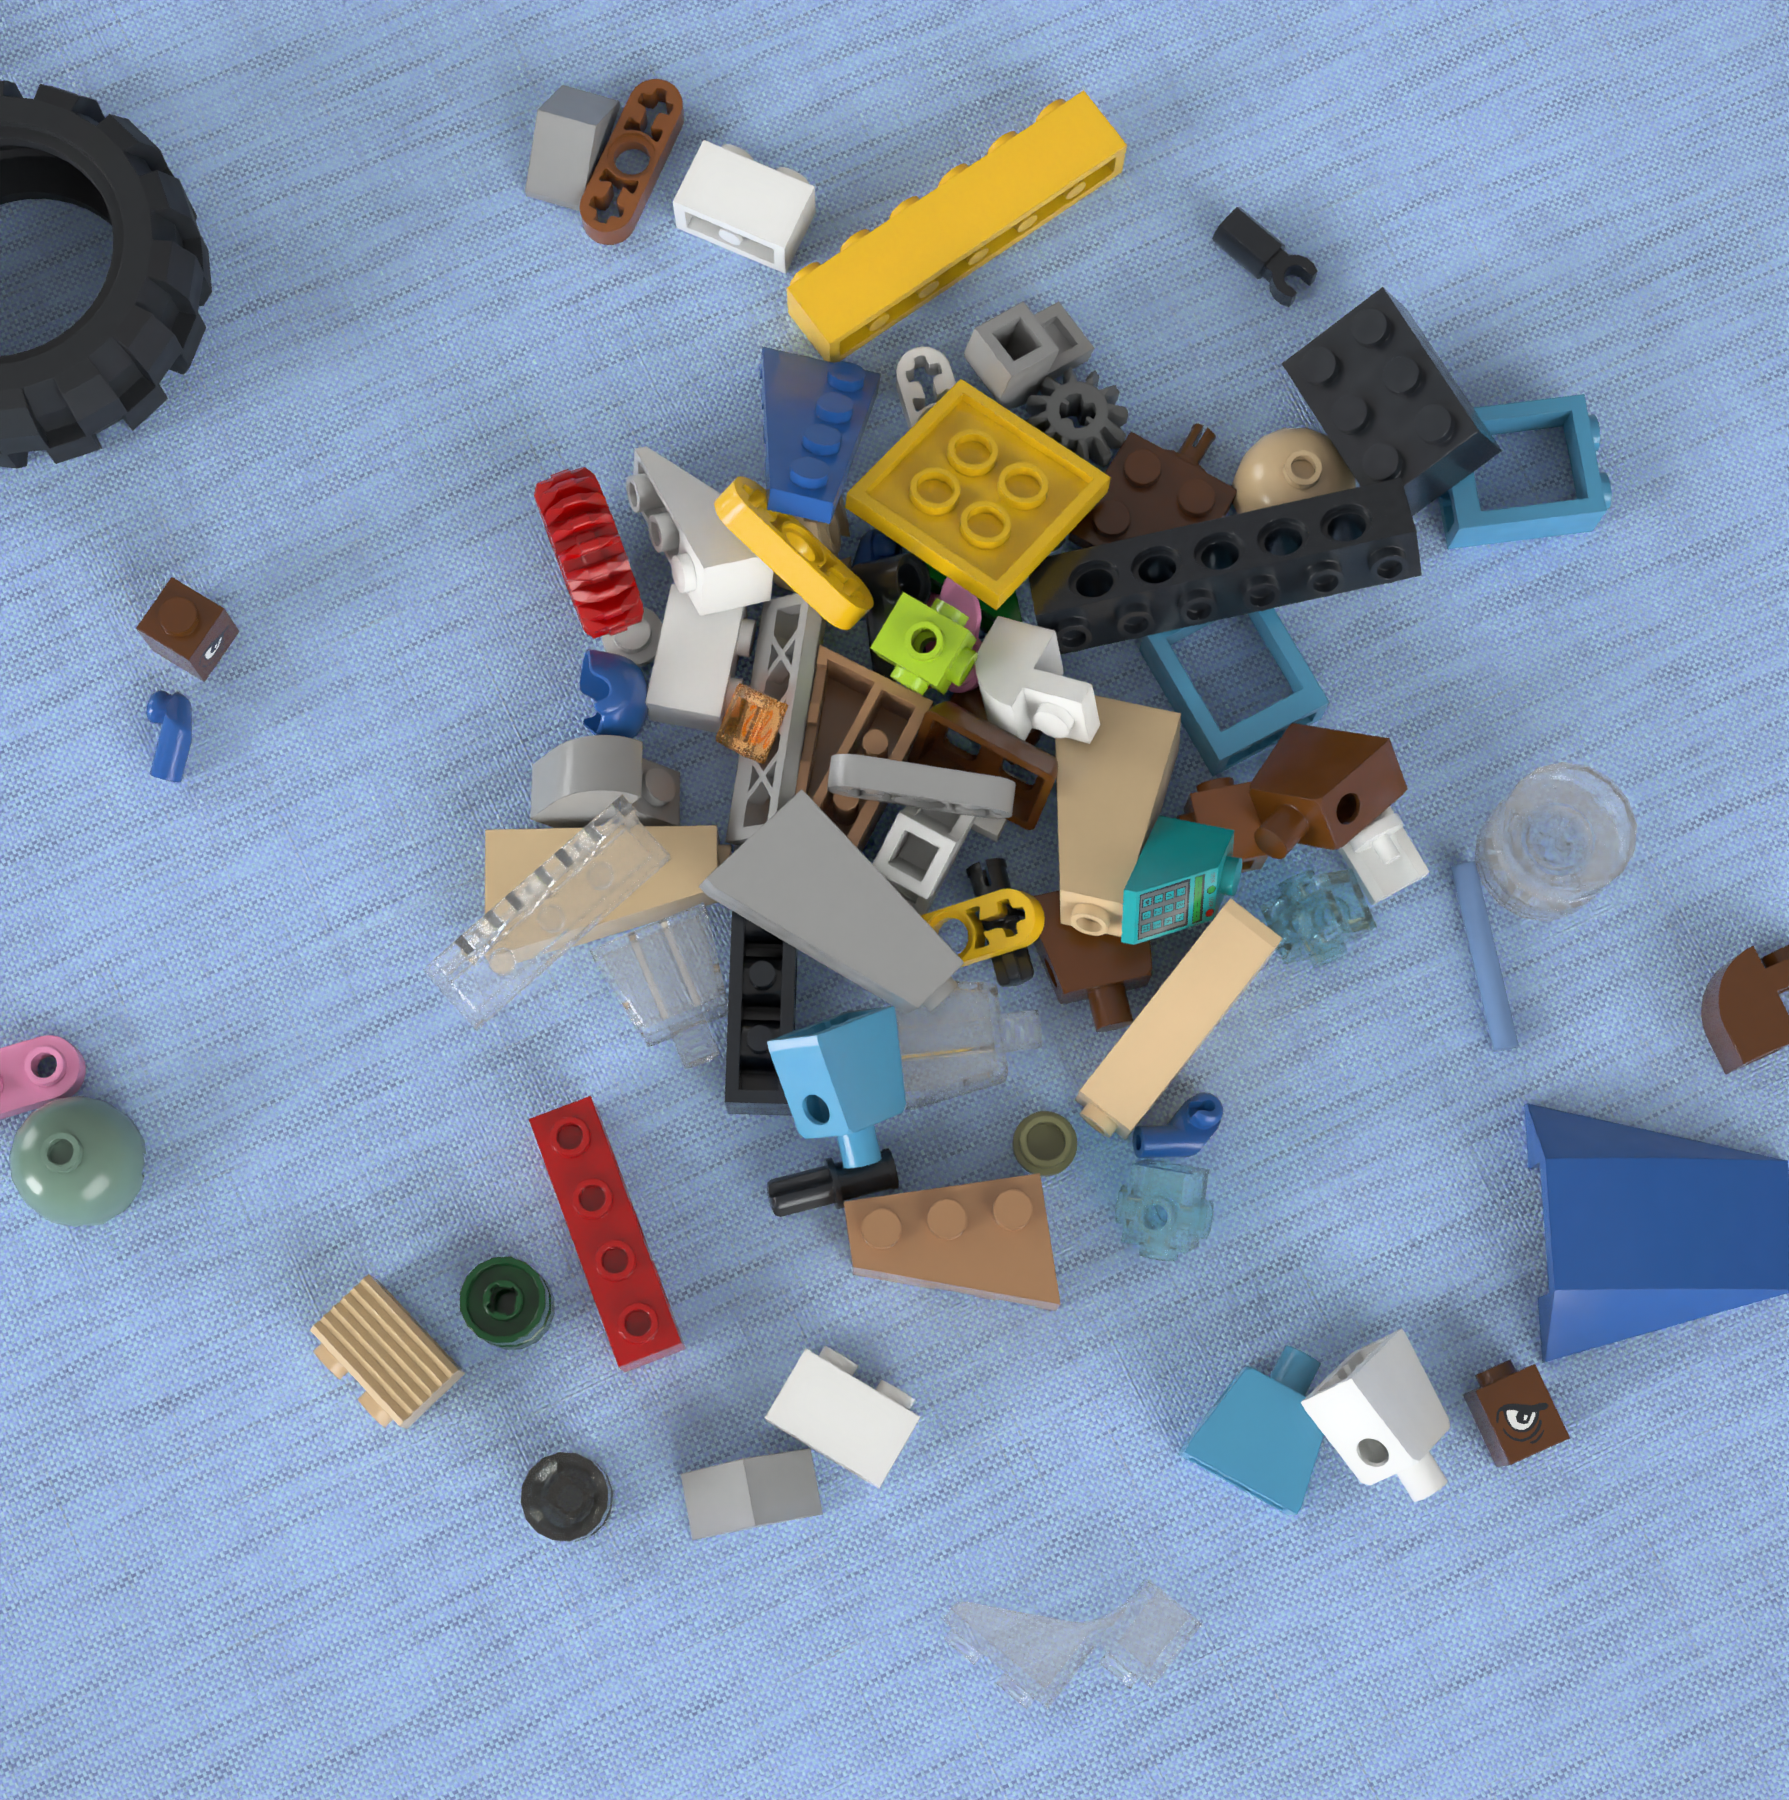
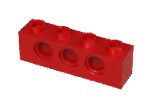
(607, 1234)

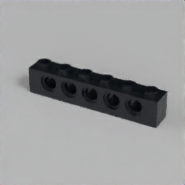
(1227, 567)

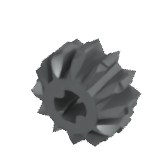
(1093, 410)

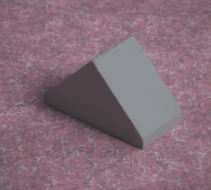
(568, 145)
(751, 1493)

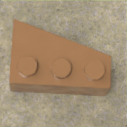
(858, 715)
(959, 1239)

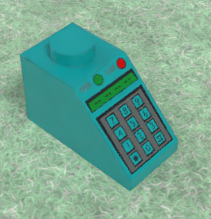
(1179, 879)

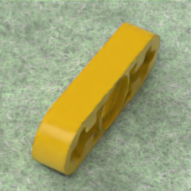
(794, 554)
(992, 907)

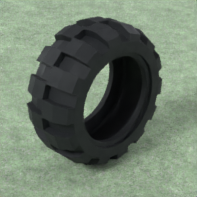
(150, 301)

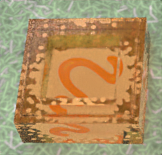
(751, 723)

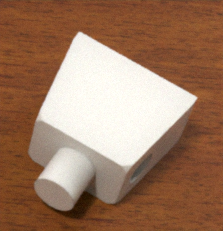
(1383, 1415)

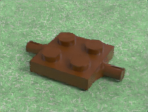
(1155, 491)

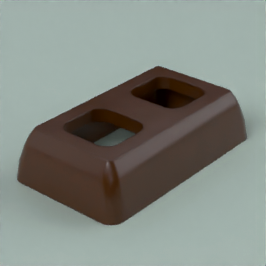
(935, 750)

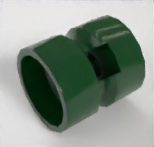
(507, 1303)

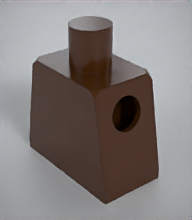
(1322, 788)
(1091, 967)

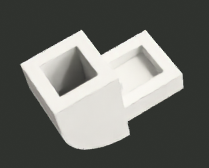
(1025, 687)

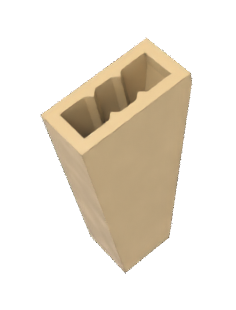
(1108, 808)
(675, 887)
(1176, 1021)

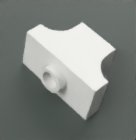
(921, 852)

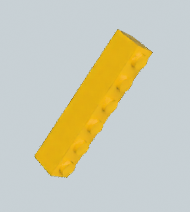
(955, 227)

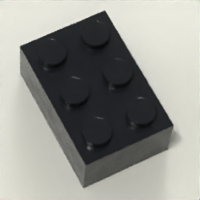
(1391, 402)

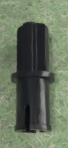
(1015, 966)
(830, 1185)

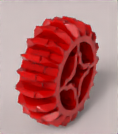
(589, 552)

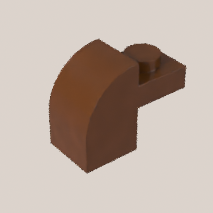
(1744, 1008)

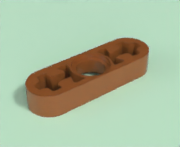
(626, 136)

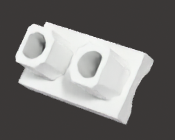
(1383, 857)

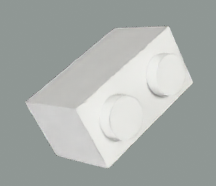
(745, 205)
(697, 663)
(844, 1416)

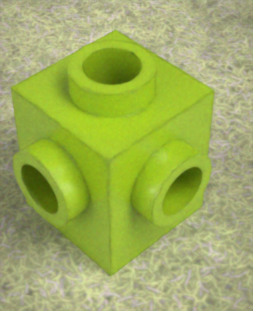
(911, 629)

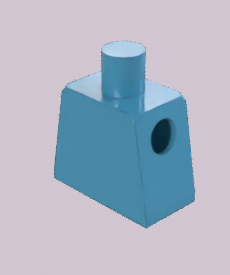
(843, 1079)
(1262, 1434)

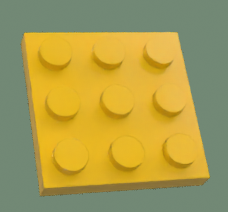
(978, 493)

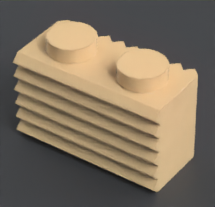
(385, 1353)

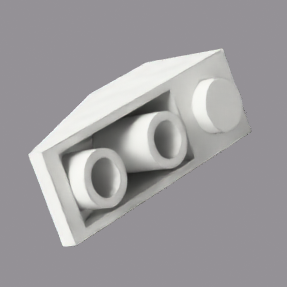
(702, 551)

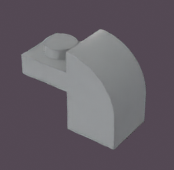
(1022, 348)
(591, 772)

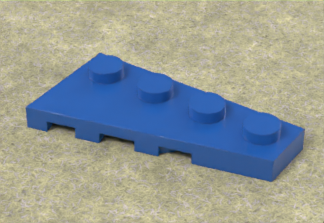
(811, 429)

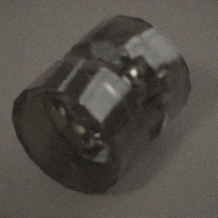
(568, 1497)

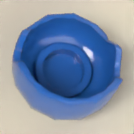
(618, 694)

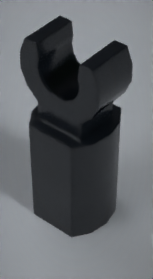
(1263, 254)

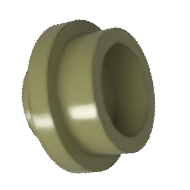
(1044, 1143)

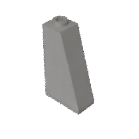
(832, 904)

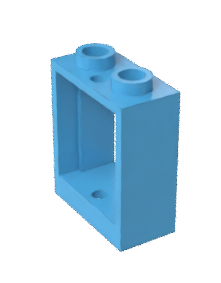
(1460, 505)
(1254, 734)

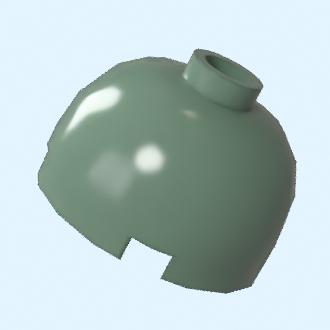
(78, 1161)

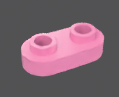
(19, 1080)

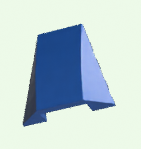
(1650, 1229)

